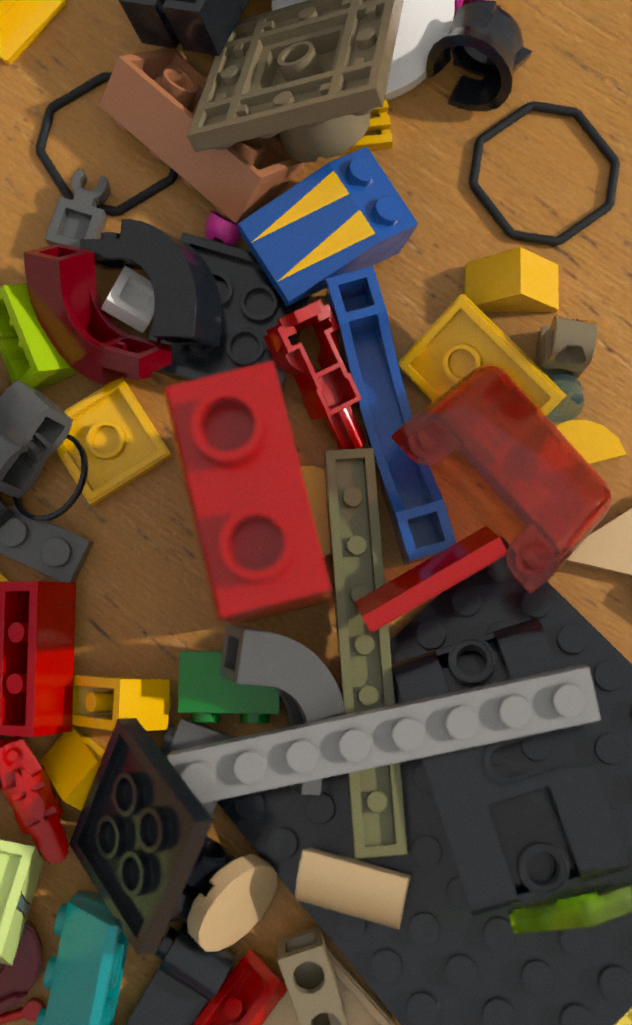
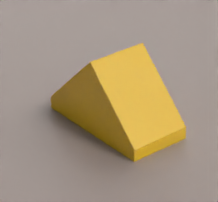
(512, 282)
(73, 766)

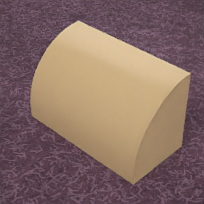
(352, 887)

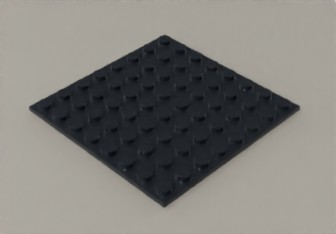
(442, 958)

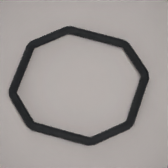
(591, 132)
(53, 172)

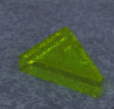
(573, 912)

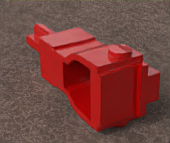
(324, 391)

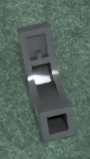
(294, 671)

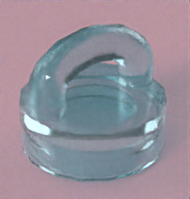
(572, 403)

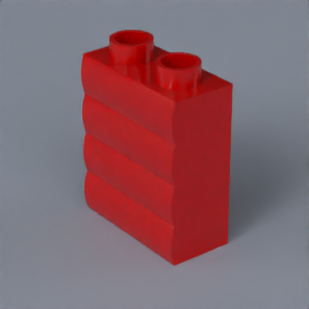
(247, 494)

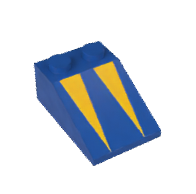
(328, 226)

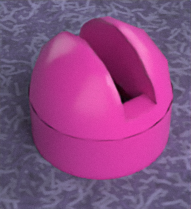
(221, 228)

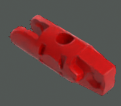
(32, 799)

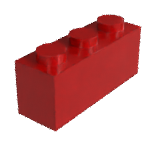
(36, 657)

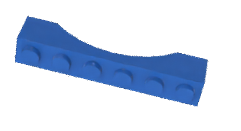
(370, 357)

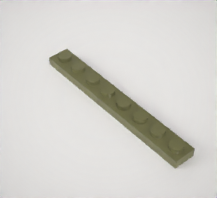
(363, 655)

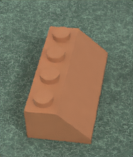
(156, 101)

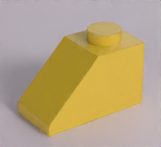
(104, 699)

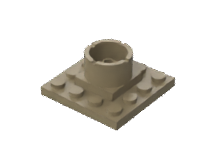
(300, 75)

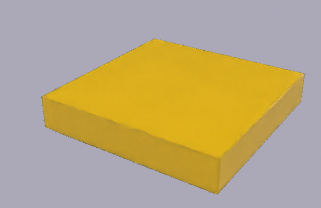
(116, 438)

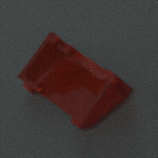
(520, 460)

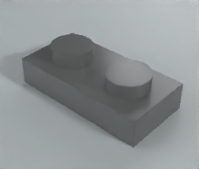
(44, 547)

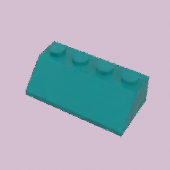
(88, 964)

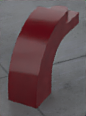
(70, 312)

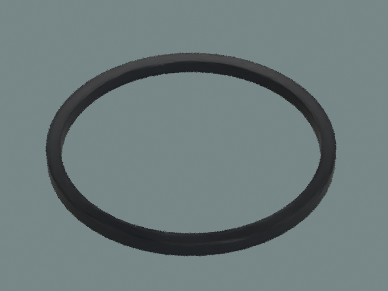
(81, 483)

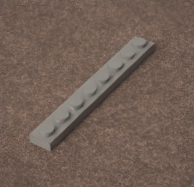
(389, 734)

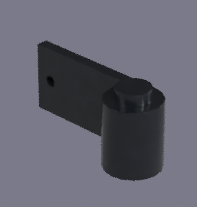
(182, 982)

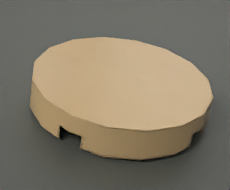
(234, 904)

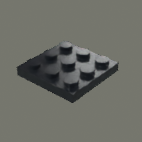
(247, 308)
(139, 834)

